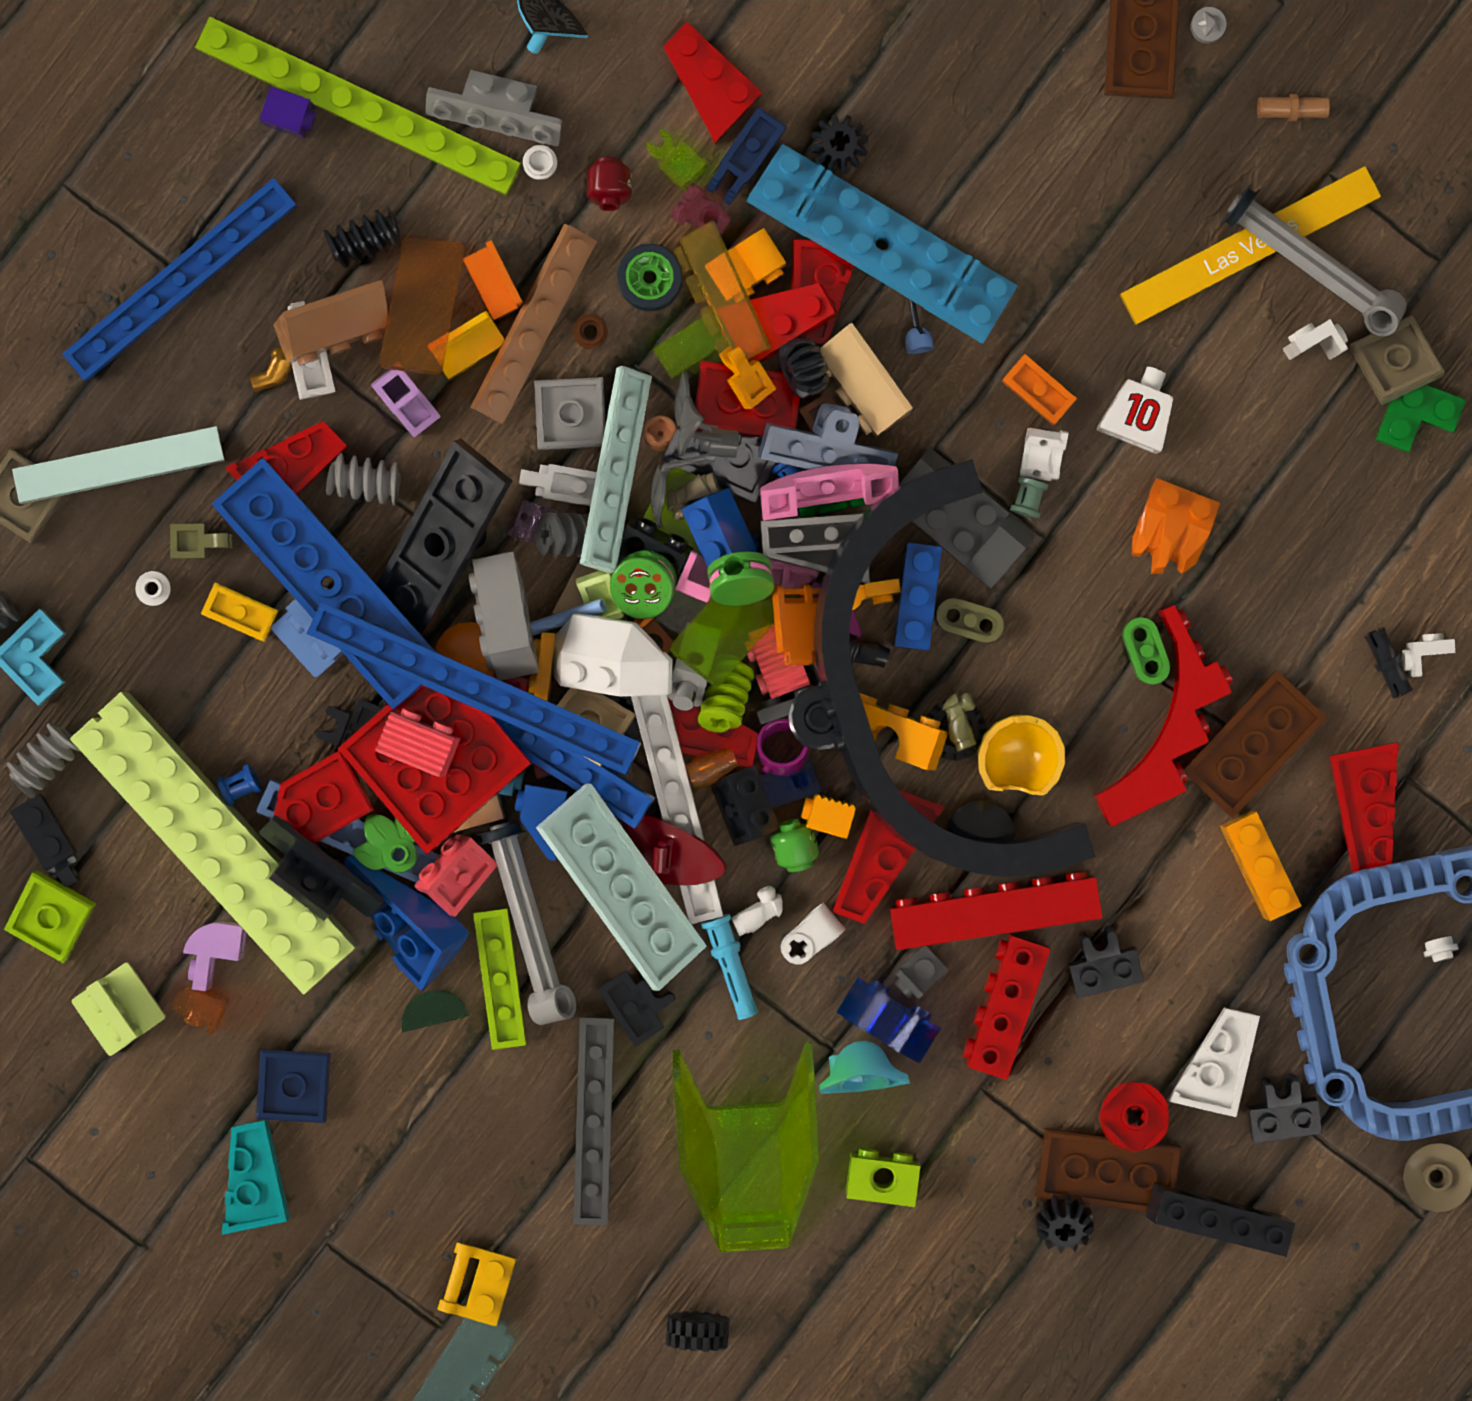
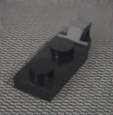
(47, 839)

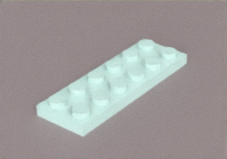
(621, 886)

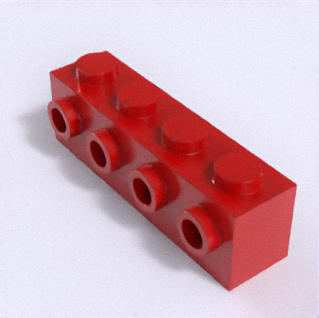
(1006, 1007)

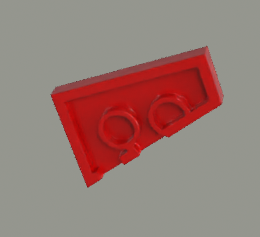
(712, 82)
(792, 315)

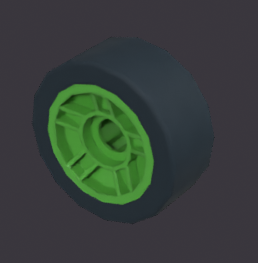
(652, 259)

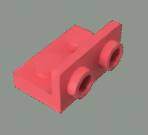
(456, 873)

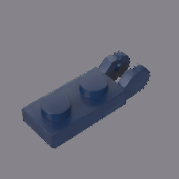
(748, 152)

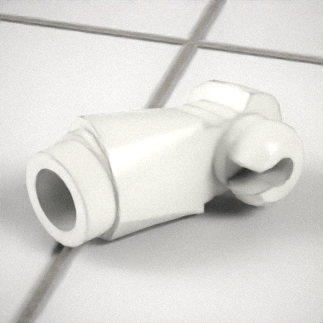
(760, 912)

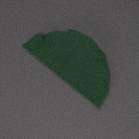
(432, 1009)

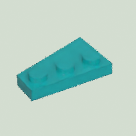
(255, 1182)

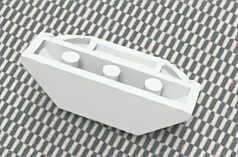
(610, 658)

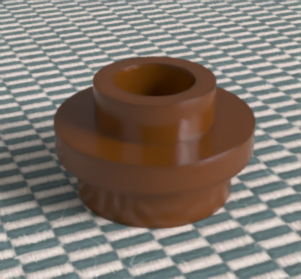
(586, 321)

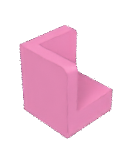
(694, 579)

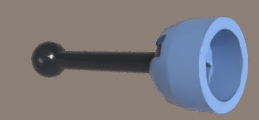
(918, 338)

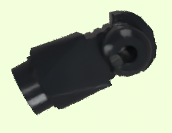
(868, 652)

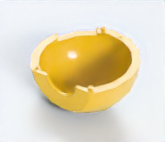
(1021, 755)

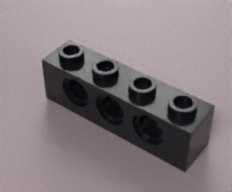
(1220, 1219)

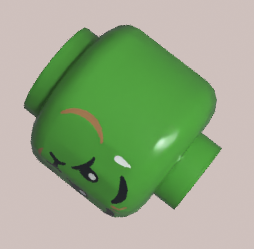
(794, 846)

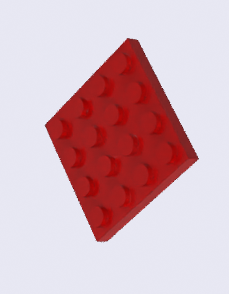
(430, 804)

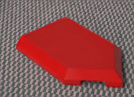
(323, 798)

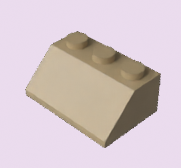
(864, 382)

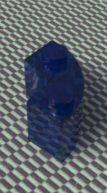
(888, 1019)

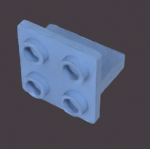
(310, 651)

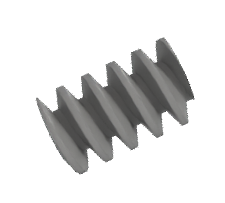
(365, 479)
(42, 760)

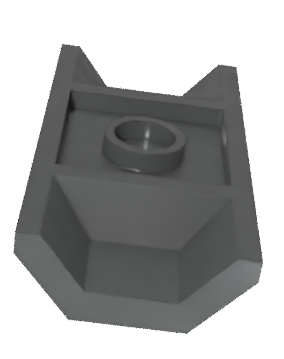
(972, 529)

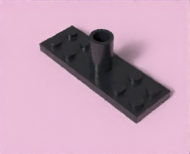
(443, 534)

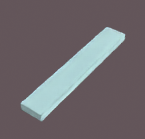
(118, 465)
(615, 469)

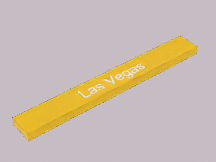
(1245, 248)

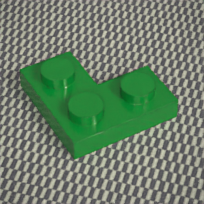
(1418, 406)

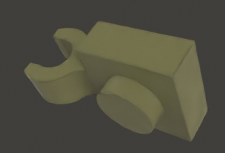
(192, 541)

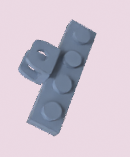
(828, 446)

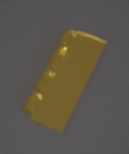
(721, 287)

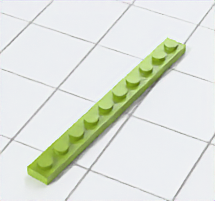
(358, 106)

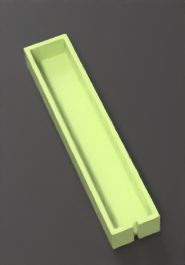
(210, 839)

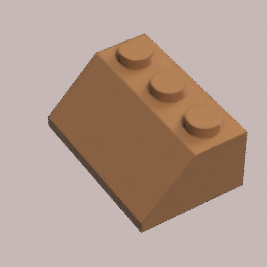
(333, 323)

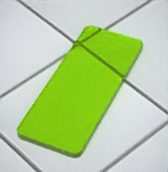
(723, 637)

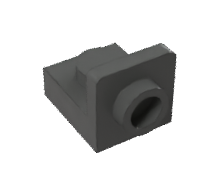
(919, 972)

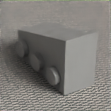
(807, 540)

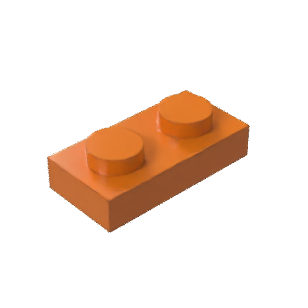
(1039, 389)

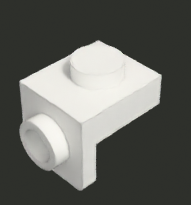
(1431, 645)

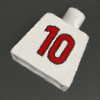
(1139, 412)

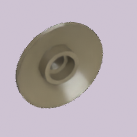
(1450, 1189)

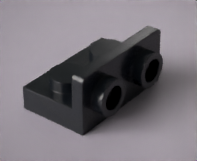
(745, 805)

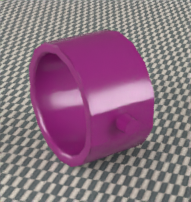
(779, 769)

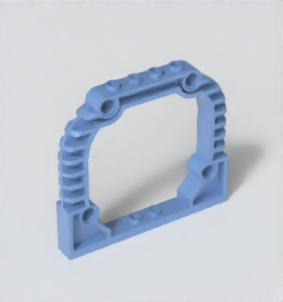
(1312, 1005)

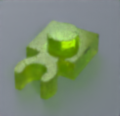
(678, 162)

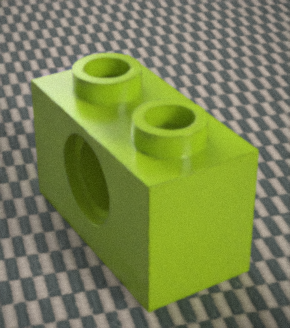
(901, 1188)

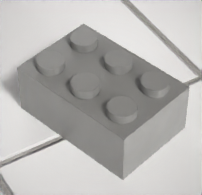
(503, 616)

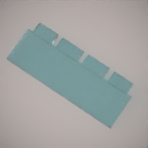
(467, 1362)

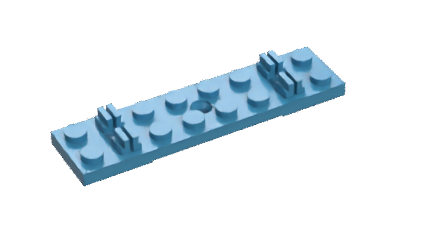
(851, 223)

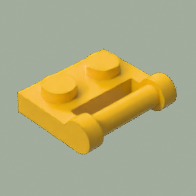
(488, 1287)

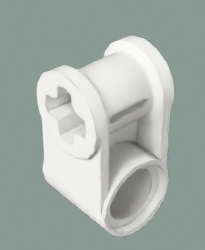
(816, 930)

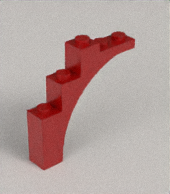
(1156, 776)

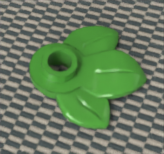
(383, 840)

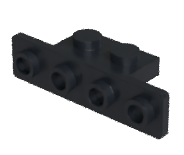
(313, 875)

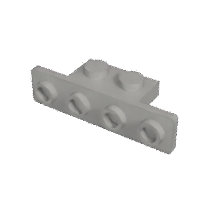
(496, 106)

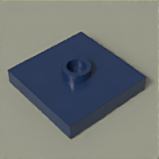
(293, 1086)

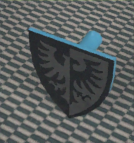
(546, 19)

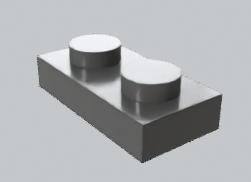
(775, 709)

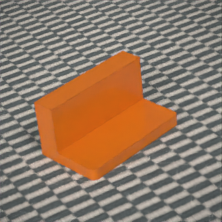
(493, 282)

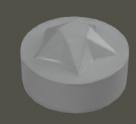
(1208, 25)

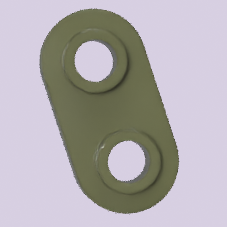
(969, 619)

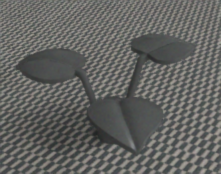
(712, 441)

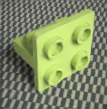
(118, 1008)

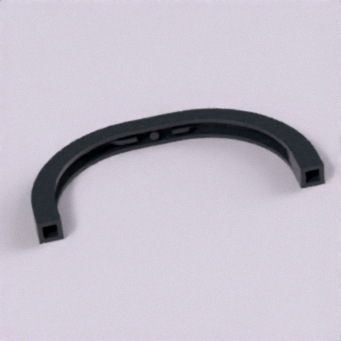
(845, 708)

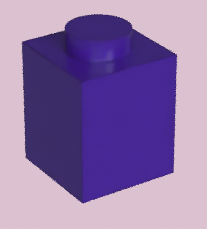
(288, 112)

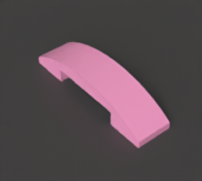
(826, 486)

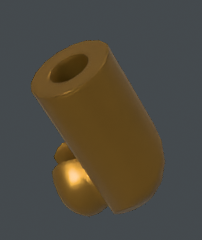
(276, 373)

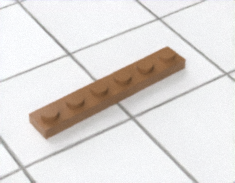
(533, 324)

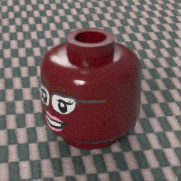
(609, 183)

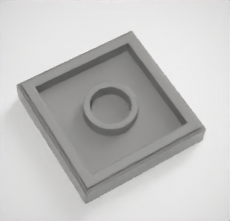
(570, 413)

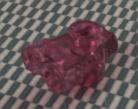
(695, 207)

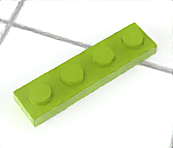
(500, 978)

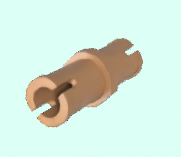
(1293, 107)

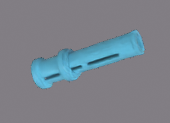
(726, 951)

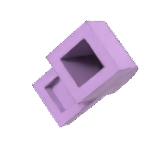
(406, 401)
(210, 942)

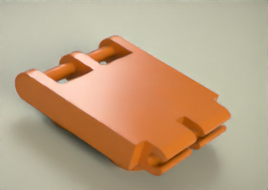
(795, 623)

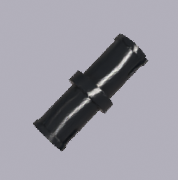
(1388, 662)

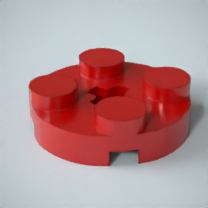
(1154, 1116)

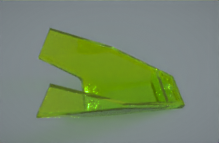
(748, 1161)

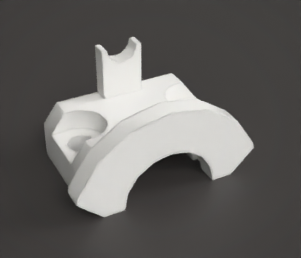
(1043, 454)

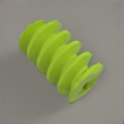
(725, 703)

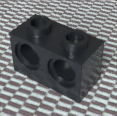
(655, 541)

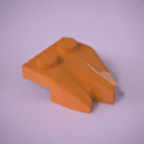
(1173, 526)

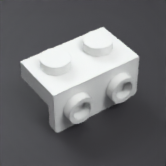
(1329, 336)

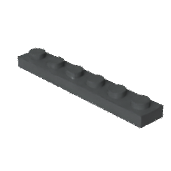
(594, 1120)

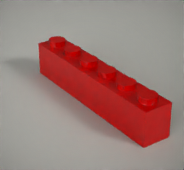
(996, 911)

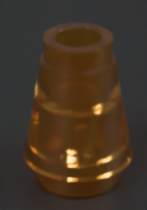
(711, 767)

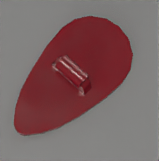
(675, 852)

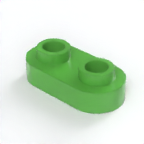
(1147, 650)

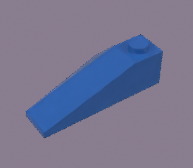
(412, 925)

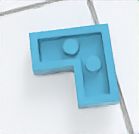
(23, 656)

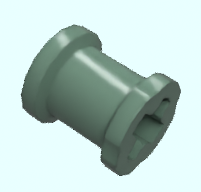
(1029, 497)

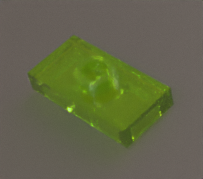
(686, 348)

